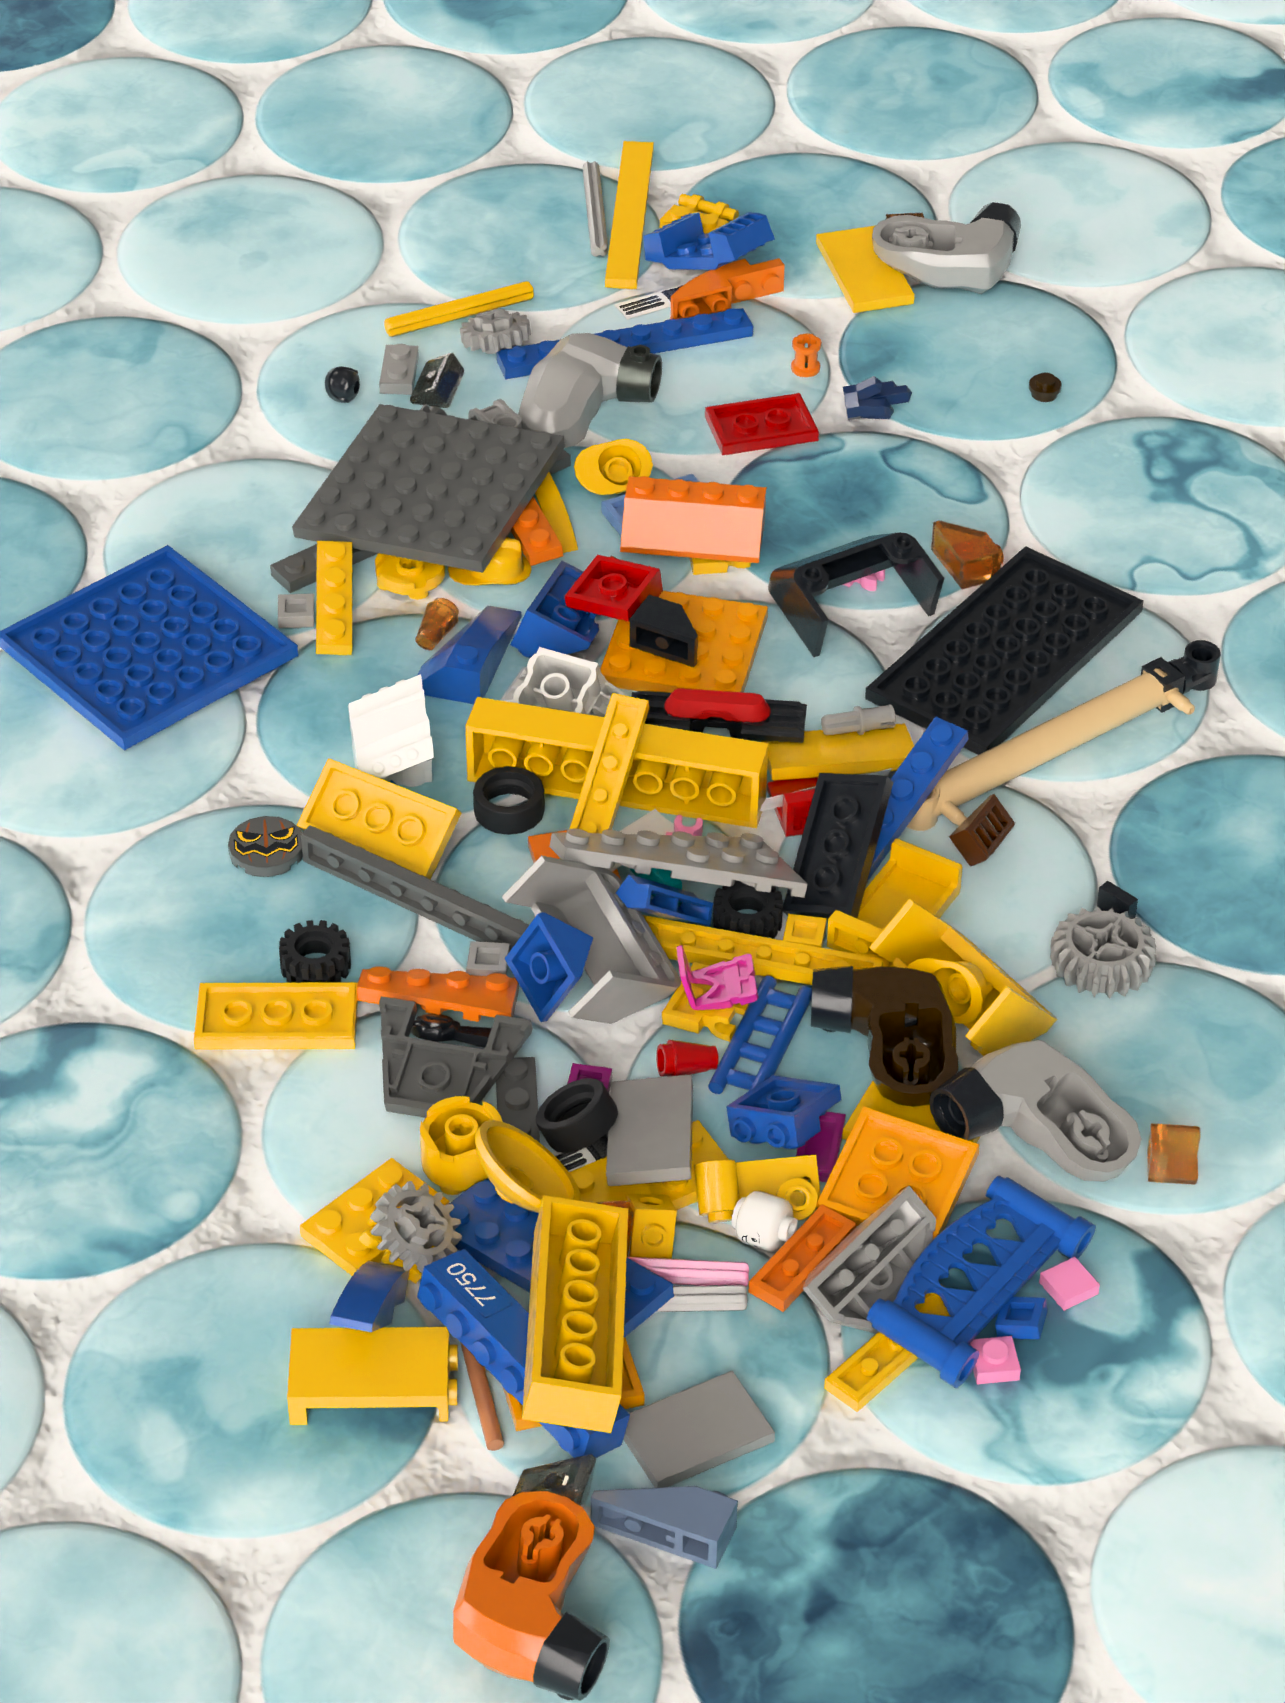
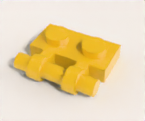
(715, 216)

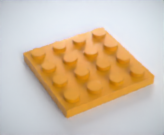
(725, 651)

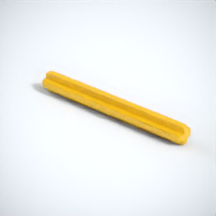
(458, 308)

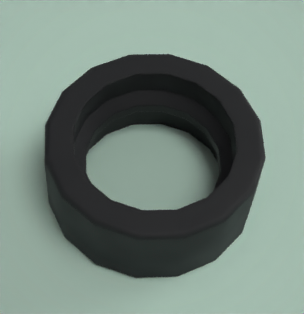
(508, 819)
(576, 1115)

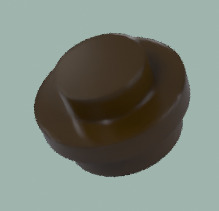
(1045, 387)

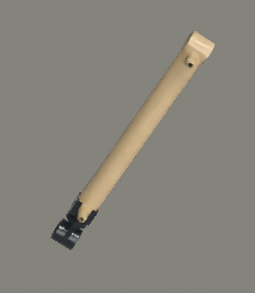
(1157, 687)

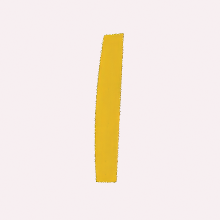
(556, 513)

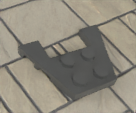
(427, 1071)

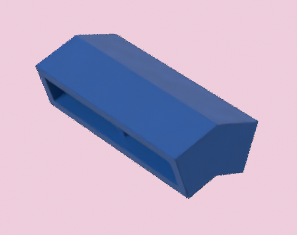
(636, 895)

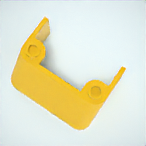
(1008, 1012)

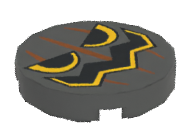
(265, 846)

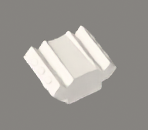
(562, 684)
(393, 734)

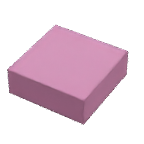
(1069, 1283)

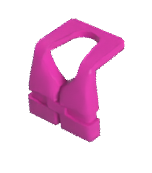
(730, 982)

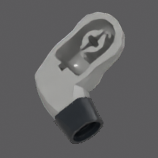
(948, 251)
(1046, 1105)

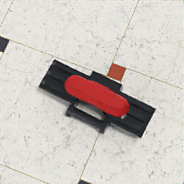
(743, 714)

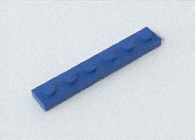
(917, 779)

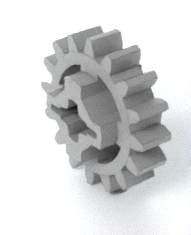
(495, 331)
(415, 1225)

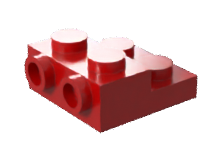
(614, 587)

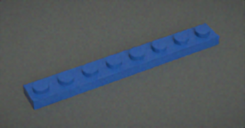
(658, 337)

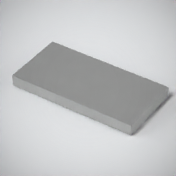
(651, 1131)

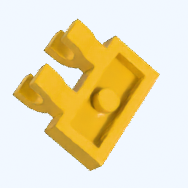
(681, 1015)

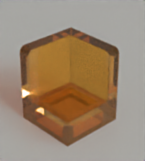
(1173, 1154)

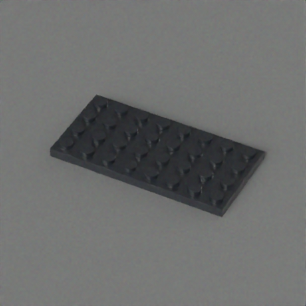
(1005, 649)

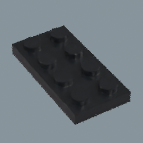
(839, 843)

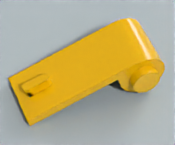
(725, 1182)

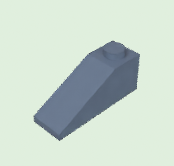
(672, 1519)

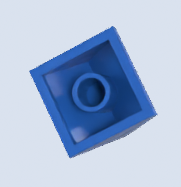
(548, 962)

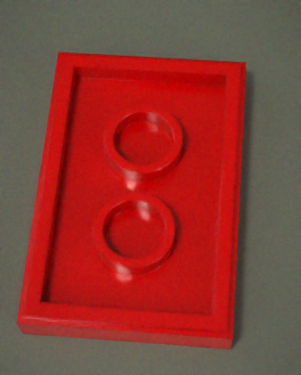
(761, 424)

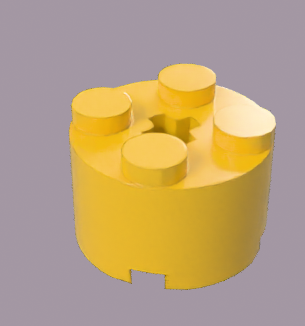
(449, 1143)

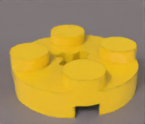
(396, 576)

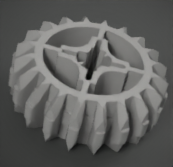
(1103, 952)

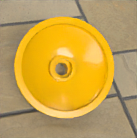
(521, 1166)

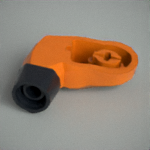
(516, 1592)

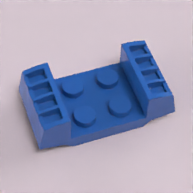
(687, 247)

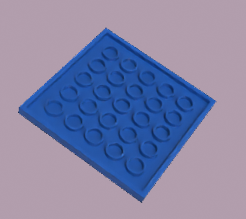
(146, 646)

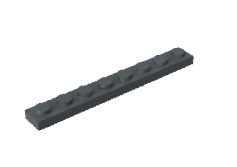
(409, 889)

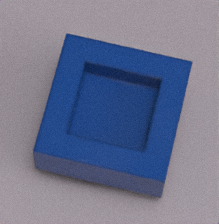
(1022, 1318)

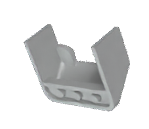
(624, 956)

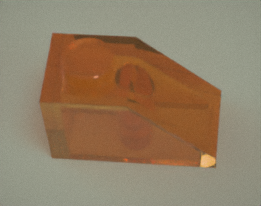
(966, 553)

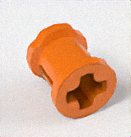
(806, 355)

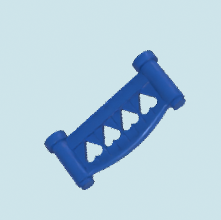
(946, 1339)

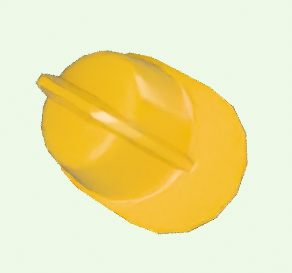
(608, 465)
(506, 567)
(962, 985)

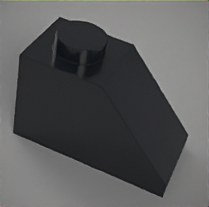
(664, 631)

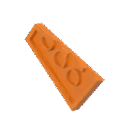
(441, 992)

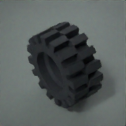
(741, 896)
(314, 940)

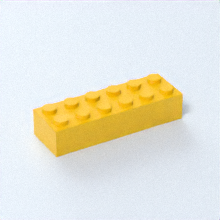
(576, 1315)

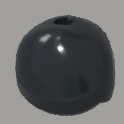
(342, 384)

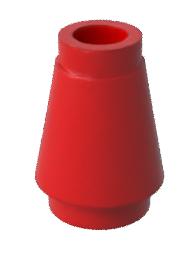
(685, 1058)

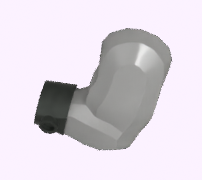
(579, 376)

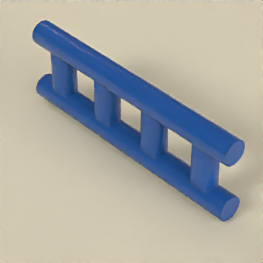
(752, 1021)

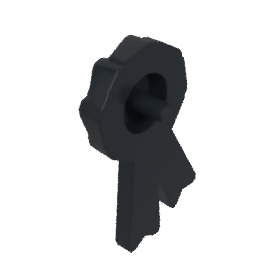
(444, 1028)

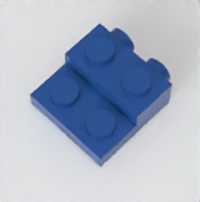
(781, 1111)

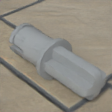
(859, 720)

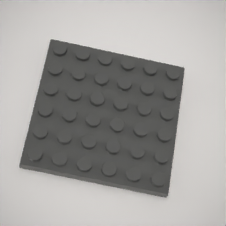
(430, 487)

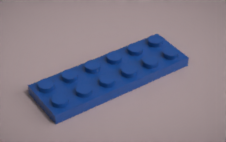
(503, 1237)

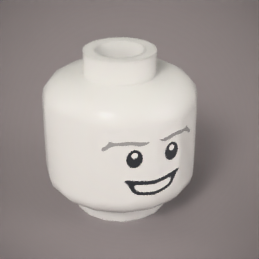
(763, 1221)

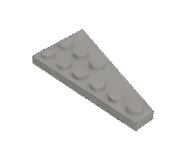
(692, 858)

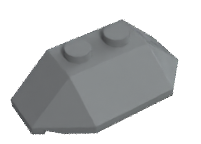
(871, 1261)

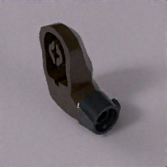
(904, 1021)

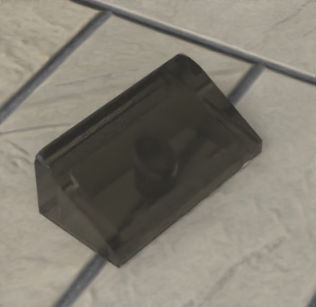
(438, 382)

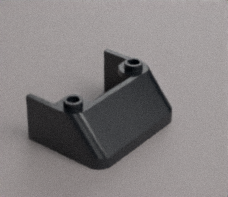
(799, 582)

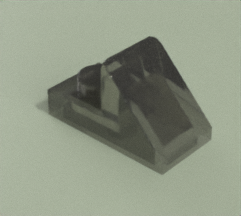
(566, 1478)

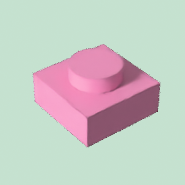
(996, 1360)

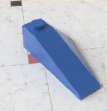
(553, 624)
(471, 657)

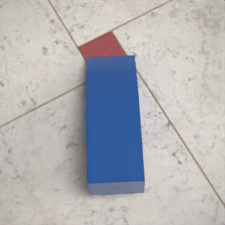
(370, 1297)

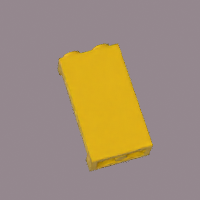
(907, 875)
(371, 1369)

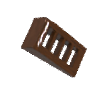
(968, 841)

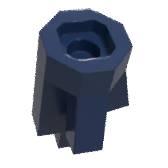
(874, 398)

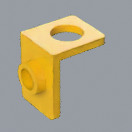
(652, 1226)

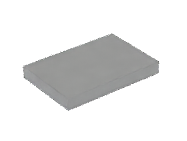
(696, 1430)

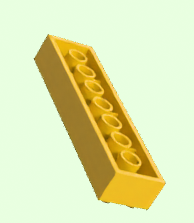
(670, 772)

